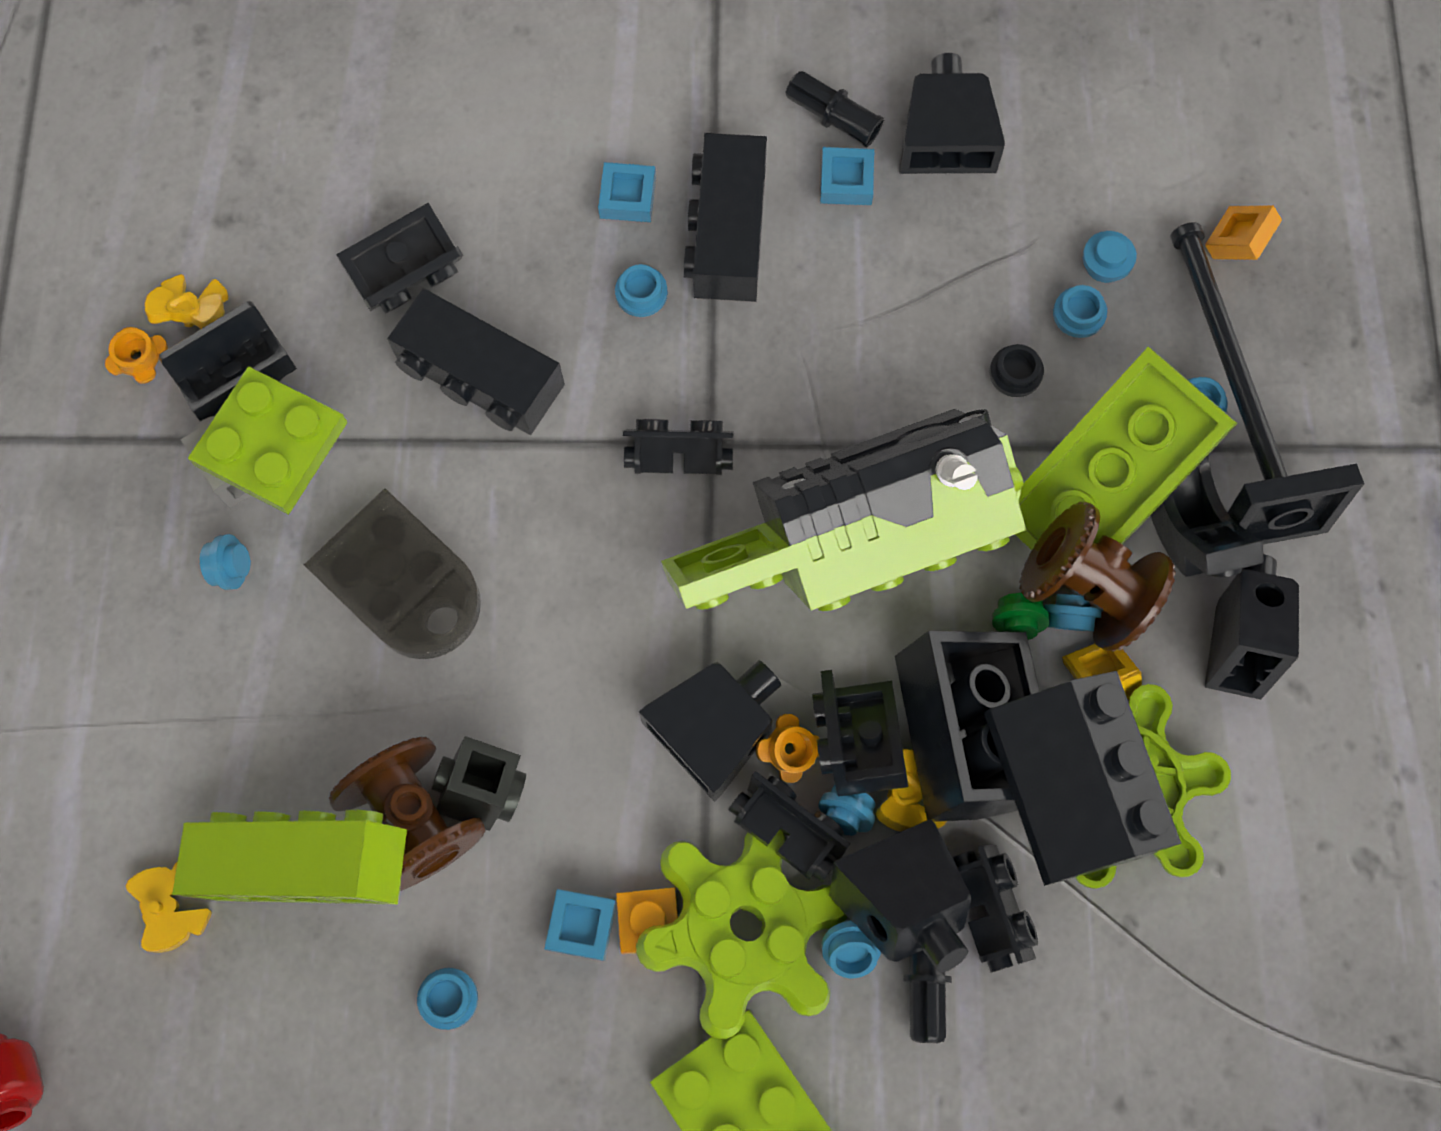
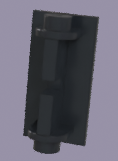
(656, 447)
(775, 809)
(1005, 927)

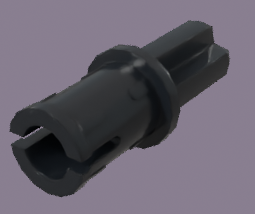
(834, 108)
(926, 1000)

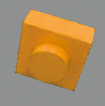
(1243, 232)
(641, 911)

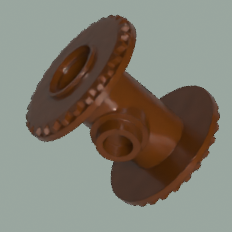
(1123, 593)
(393, 789)

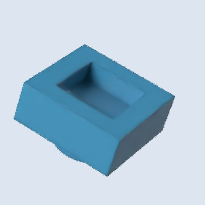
(847, 176)
(627, 192)
(580, 925)

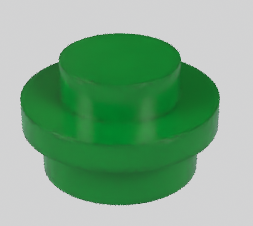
(1020, 615)

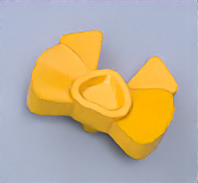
(174, 304)
(902, 807)
(165, 925)

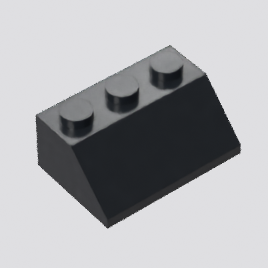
(945, 691)
(1081, 777)

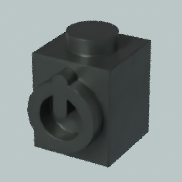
(479, 783)

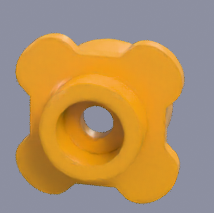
(125, 345)
(804, 748)

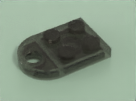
(396, 576)

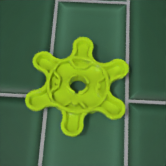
(1179, 778)
(728, 965)

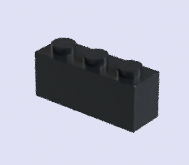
(727, 217)
(476, 362)

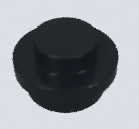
(1016, 370)

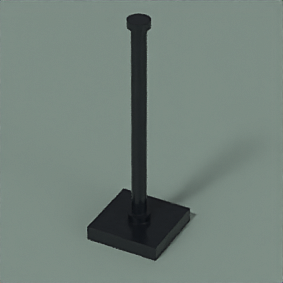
(1280, 504)

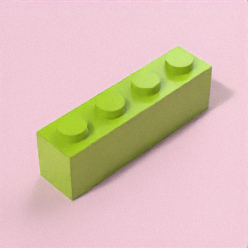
(291, 860)

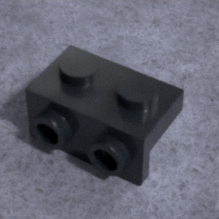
(400, 258)
(217, 356)
(862, 736)

